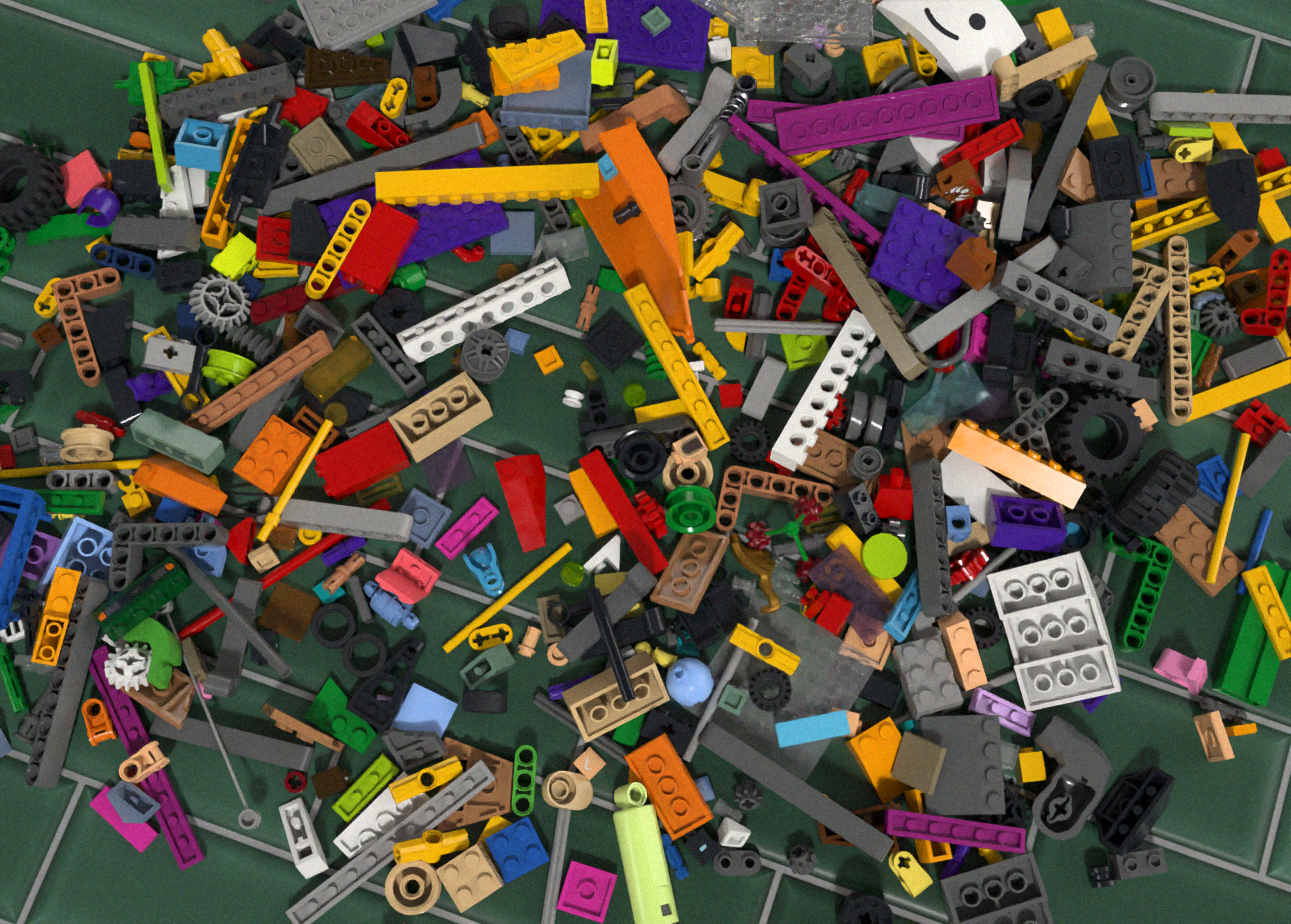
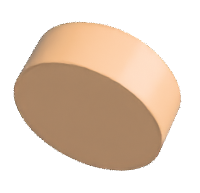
(833, 50)
(555, 656)

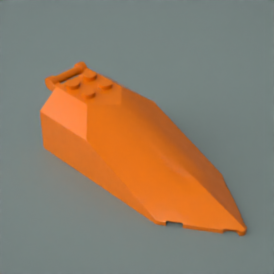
(647, 245)

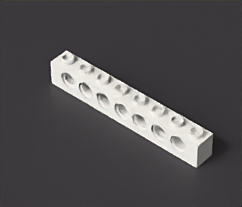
(483, 310)
(791, 455)

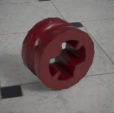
(290, 787)

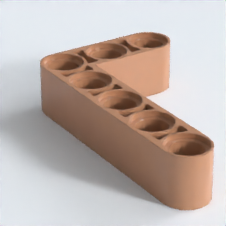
(646, 109)
(77, 321)
(766, 491)

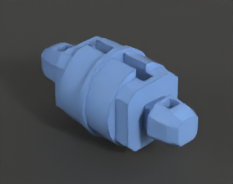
(390, 607)

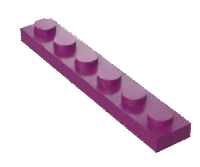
(954, 831)

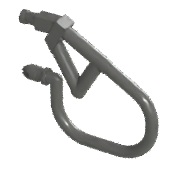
(963, 288)

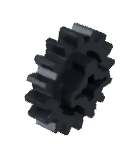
(1010, 804)

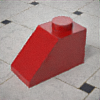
(738, 298)

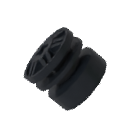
(864, 904)

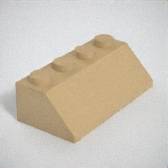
(441, 416)
(599, 703)

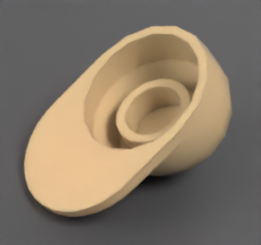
(567, 790)

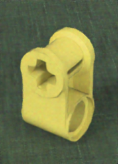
(1191, 149)
(912, 875)

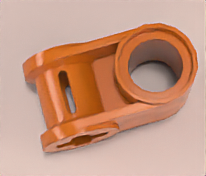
(99, 723)

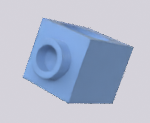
(958, 514)

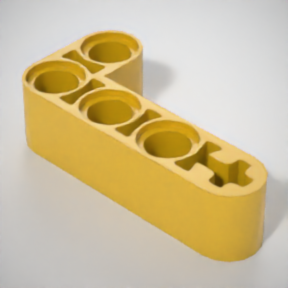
(733, 194)

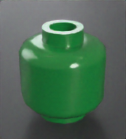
(410, 277)

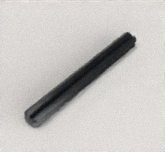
(611, 645)

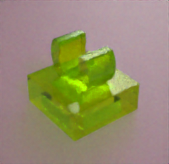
(1125, 299)

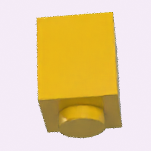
(1030, 766)

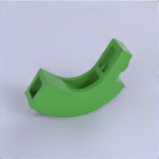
(165, 650)

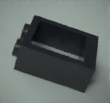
(279, 38)

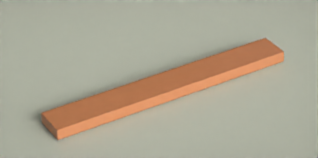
(261, 383)

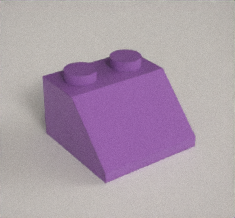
(39, 554)

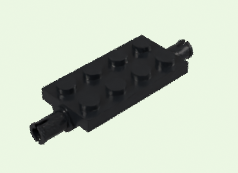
(257, 164)

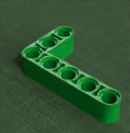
(1143, 586)

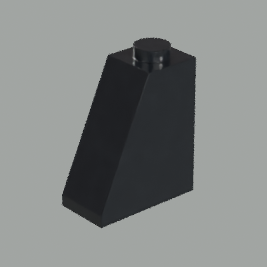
(427, 46)
(306, 233)
(112, 332)

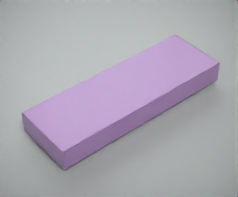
(1009, 714)

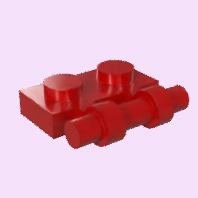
(1258, 429)

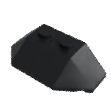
(476, 56)
(1233, 188)
(1133, 809)

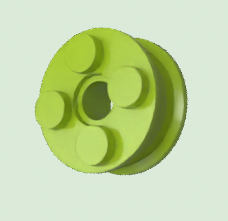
(227, 367)

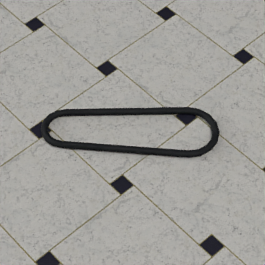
(246, 514)

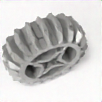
(236, 304)

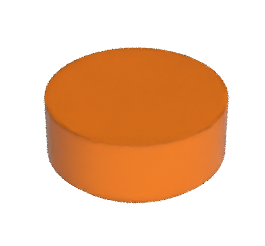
(140, 140)

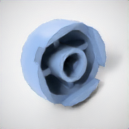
(689, 681)

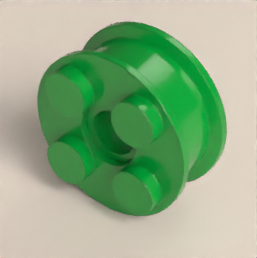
(690, 509)

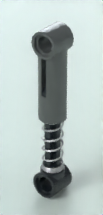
(713, 139)

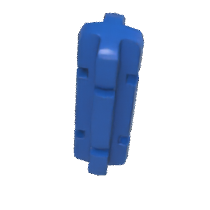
(674, 857)

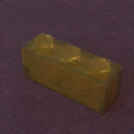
(337, 369)

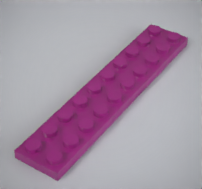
(888, 116)
(790, 170)

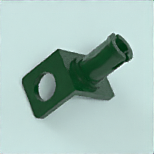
(47, 149)

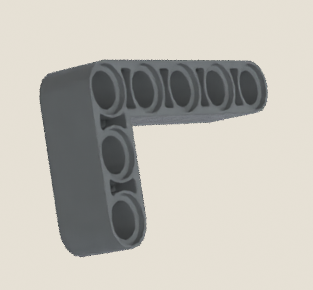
(1027, 418)
(160, 538)
(637, 585)
(227, 674)

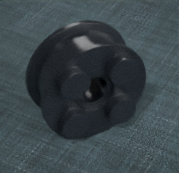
(394, 302)
(640, 442)

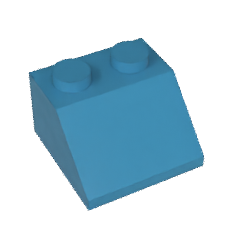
(201, 145)

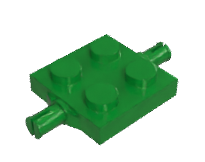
(164, 81)

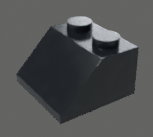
(135, 181)

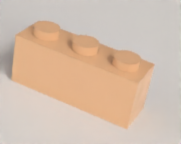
(962, 651)

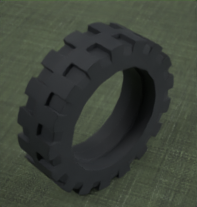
(792, 97)

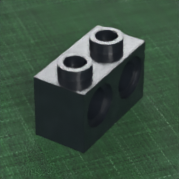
(179, 276)

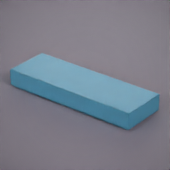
(812, 729)

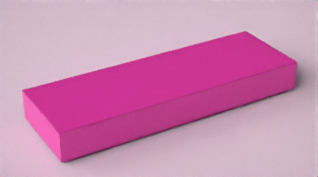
(466, 528)
(137, 834)

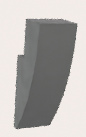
(1265, 463)

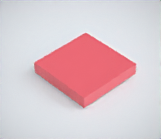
(80, 176)

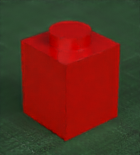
(1269, 161)

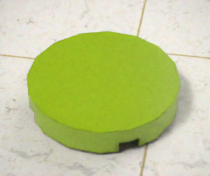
(883, 556)

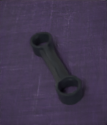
(196, 376)

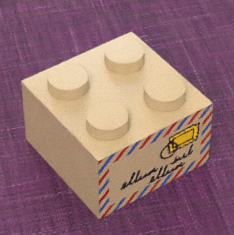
(470, 877)

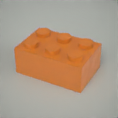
(273, 456)

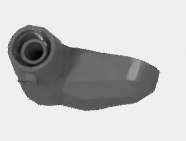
(1074, 783)

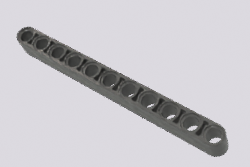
(364, 171)

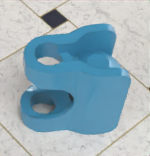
(484, 567)

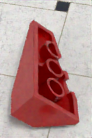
(525, 493)

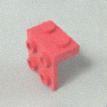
(409, 577)

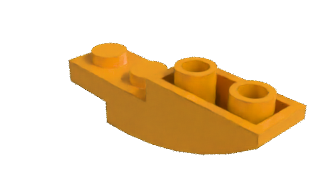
(55, 616)

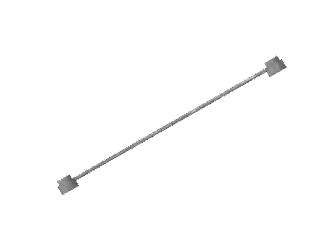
(249, 817)

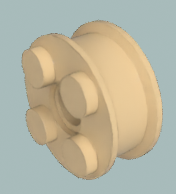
(86, 444)
(701, 470)
(401, 898)

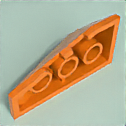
(180, 483)

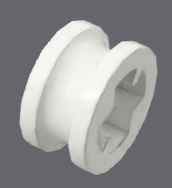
(573, 398)

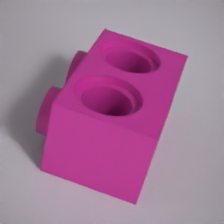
(978, 339)

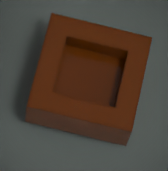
(47, 337)

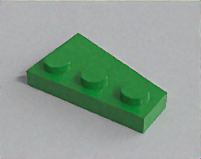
(330, 714)

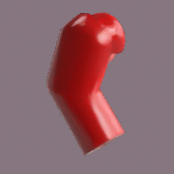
(467, 256)

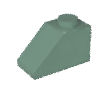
(487, 666)

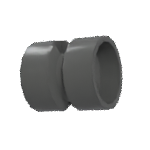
(865, 464)

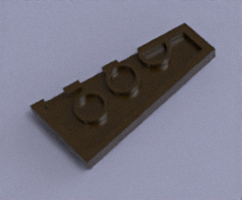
(337, 69)

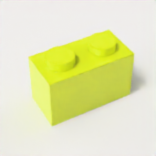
(604, 62)
(236, 258)

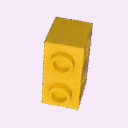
(536, 143)

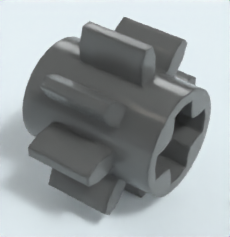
(844, 158)
(978, 221)
(894, 528)
(748, 795)
(801, 860)

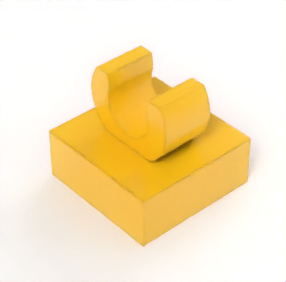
(718, 27)

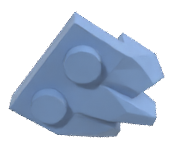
(208, 559)

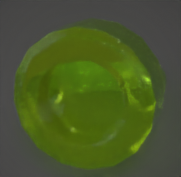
(578, 218)
(634, 395)
(572, 574)

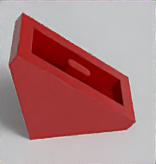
(242, 539)
(835, 614)

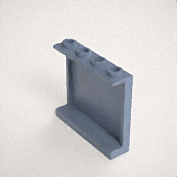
(558, 108)

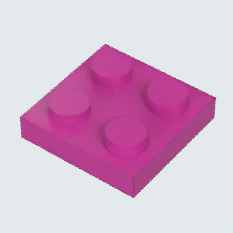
(587, 891)

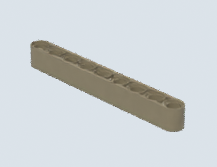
(867, 294)

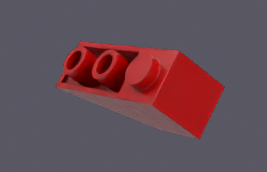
(376, 128)

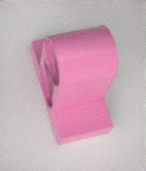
(1182, 670)

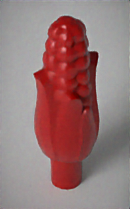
(101, 422)

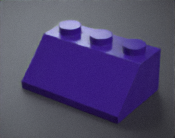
(1026, 524)

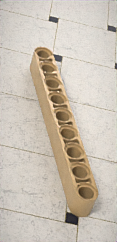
(1181, 340)

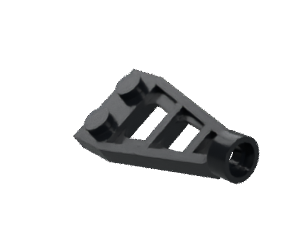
(372, 710)

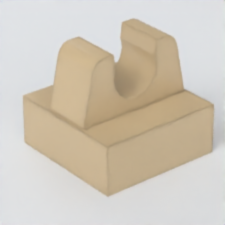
(263, 558)

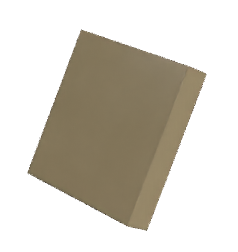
(918, 762)

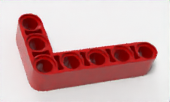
(800, 288)

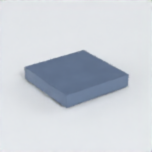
(518, 238)
(428, 517)

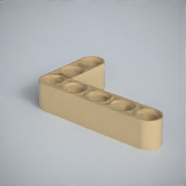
(1056, 63)
(1140, 307)

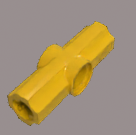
(223, 56)
(716, 251)
(777, 657)
(412, 786)
(430, 846)

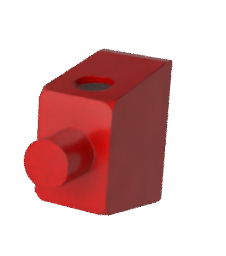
(893, 495)

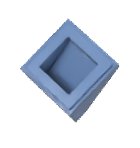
(517, 341)
(705, 788)

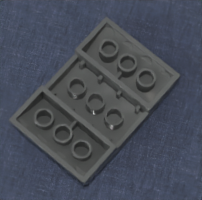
(998, 894)

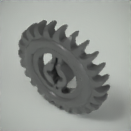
(701, 205)

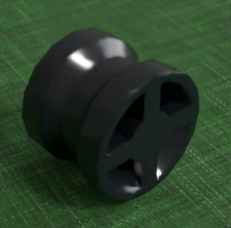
(1102, 876)

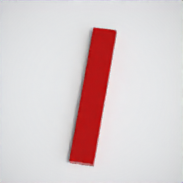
(623, 512)

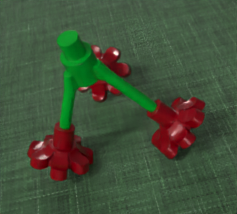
(805, 511)

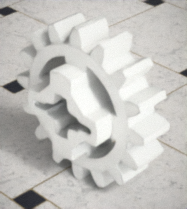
(128, 667)

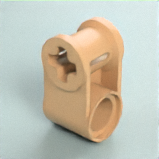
(147, 759)

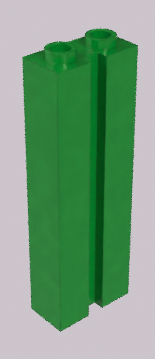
(1250, 657)

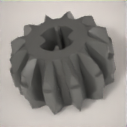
(1224, 313)

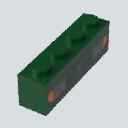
(141, 599)

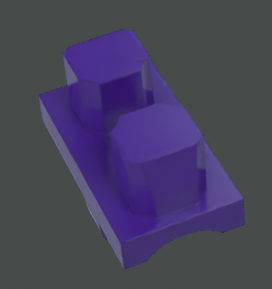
(141, 386)

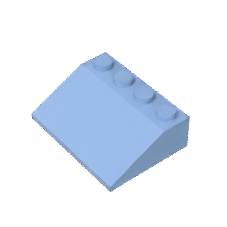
(83, 549)

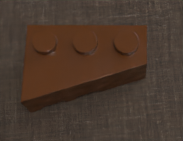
(872, 815)

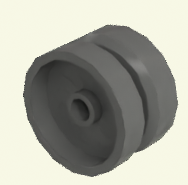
(1128, 84)
(865, 417)

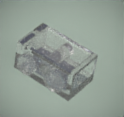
(565, 245)

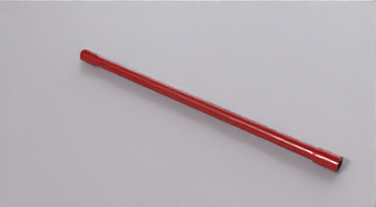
(277, 574)

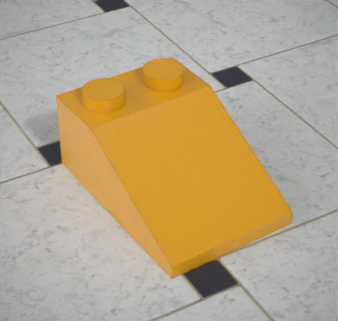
(876, 755)

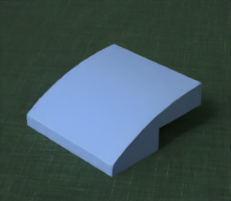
(424, 711)

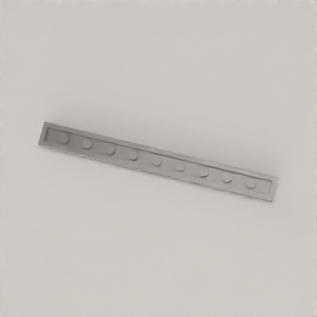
(382, 853)

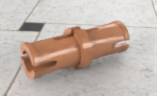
(588, 307)
(343, 573)

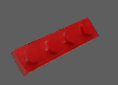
(984, 145)

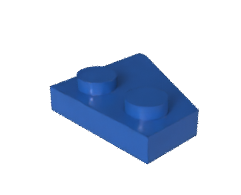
(1215, 479)

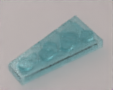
(947, 399)

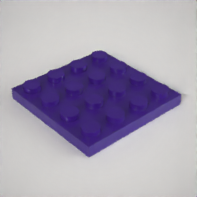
(916, 253)

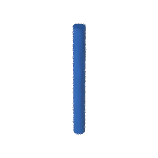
(1256, 548)

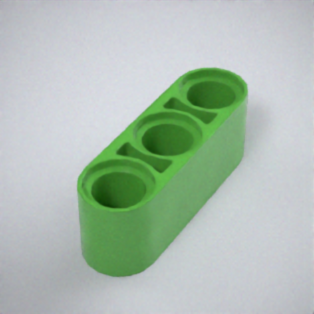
(524, 768)

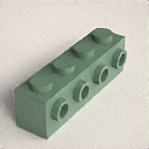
(178, 441)

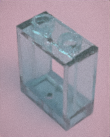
(877, 204)

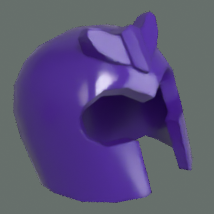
(103, 201)

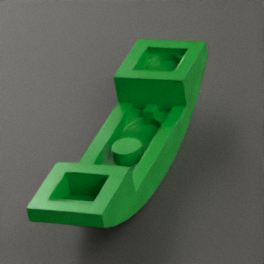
(67, 227)

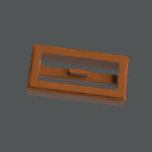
(330, 439)

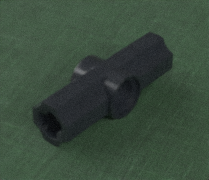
(895, 396)

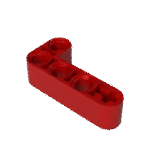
(824, 278)
(1274, 292)

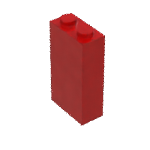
(379, 249)
(361, 461)

